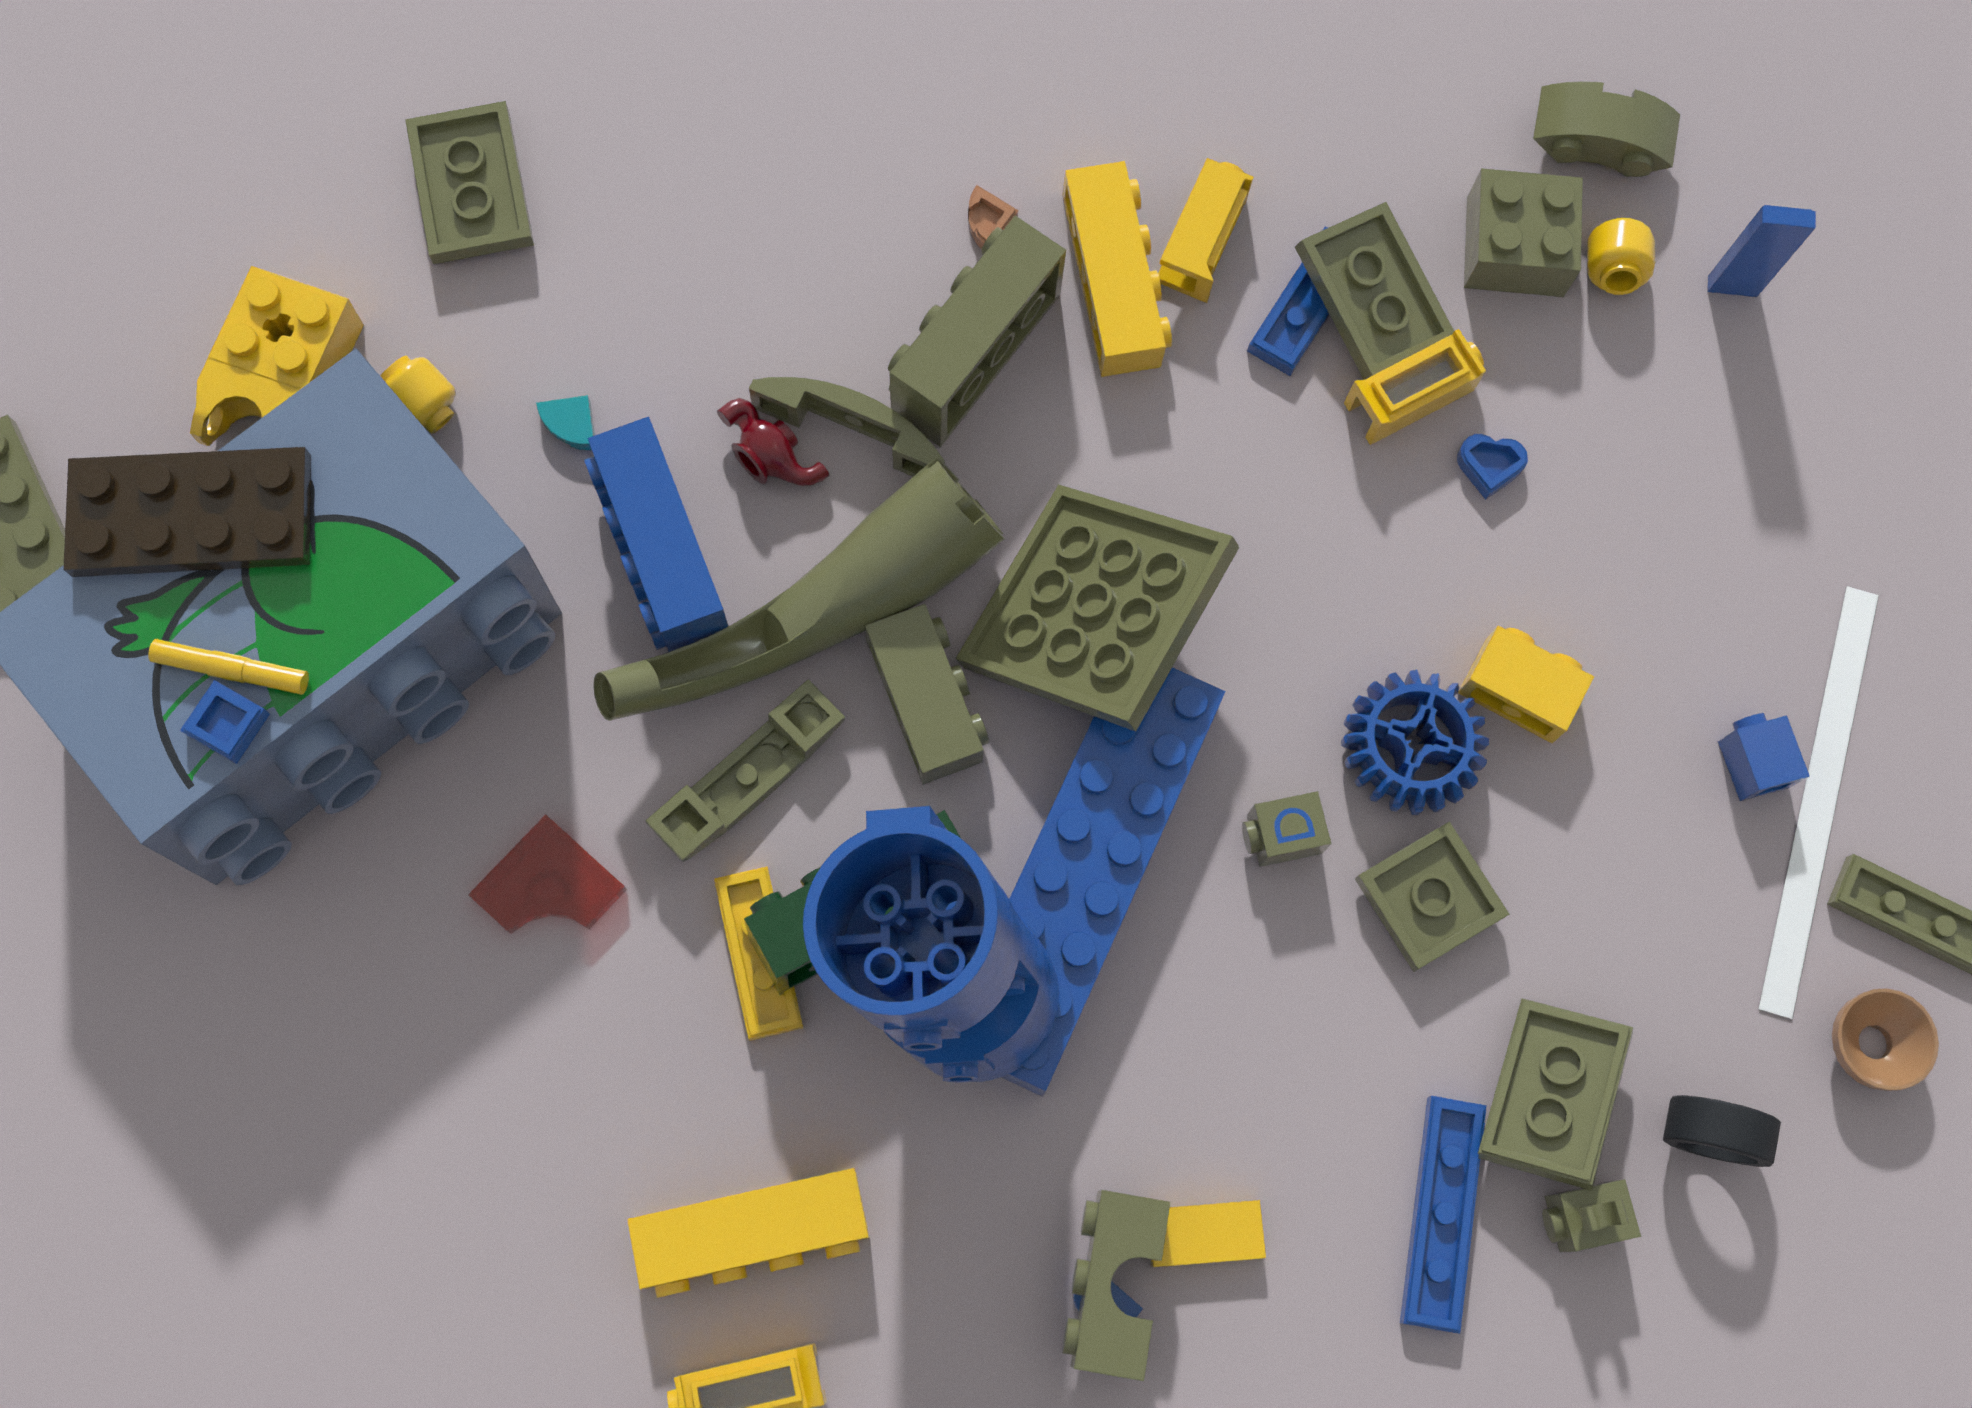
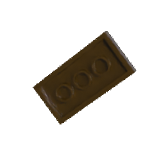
(187, 512)

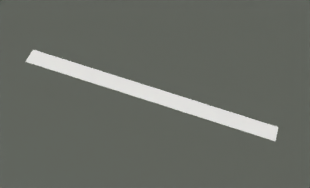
(1818, 804)

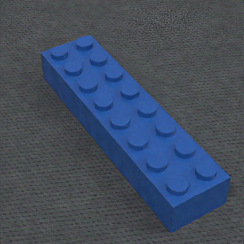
(1101, 844)

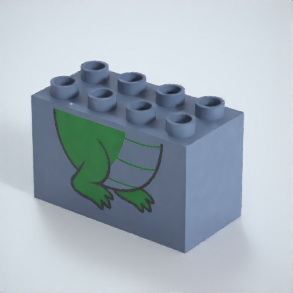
(392, 619)

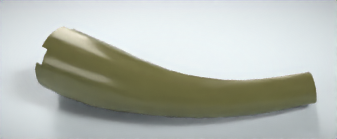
(885, 566)

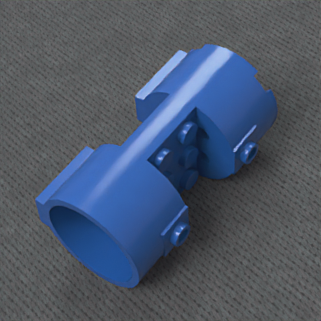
(951, 963)

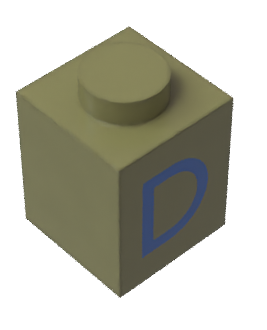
(1286, 829)

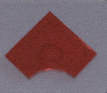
(545, 878)

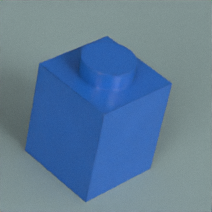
(1762, 756)

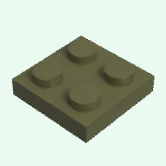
(1431, 896)

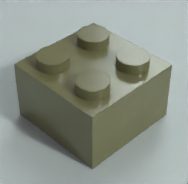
(1523, 232)

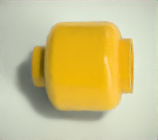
(1620, 255)
(422, 391)

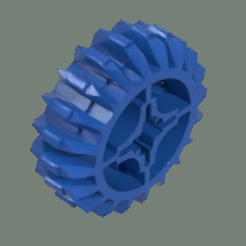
(1458, 751)

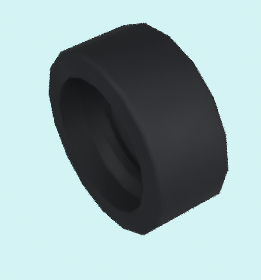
(1722, 1130)

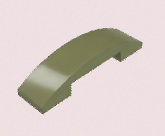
(793, 396)
(747, 774)

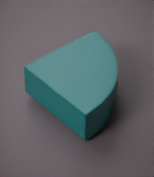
(569, 420)

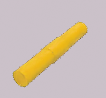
(228, 666)

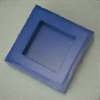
(225, 722)

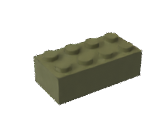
(976, 329)

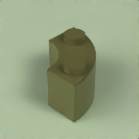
(1606, 128)

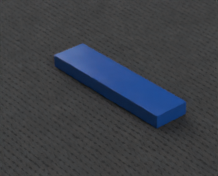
(1443, 1215)

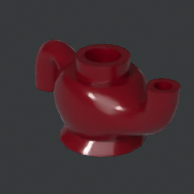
(767, 447)

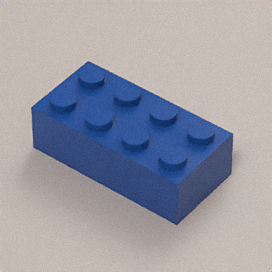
(654, 536)

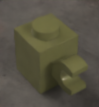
(1589, 1218)

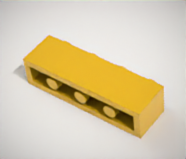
(1115, 268)
(748, 1230)

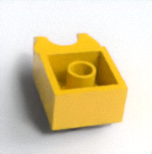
(269, 349)

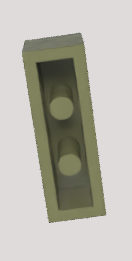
(926, 693)

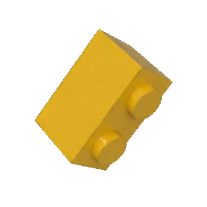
(1526, 683)

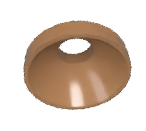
(1908, 1034)

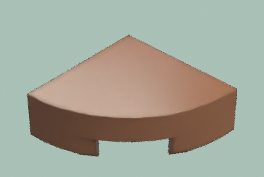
(986, 214)

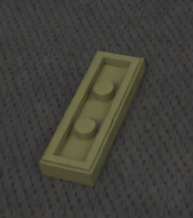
(1904, 911)

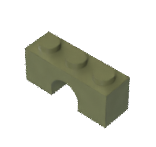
(1103, 1335)

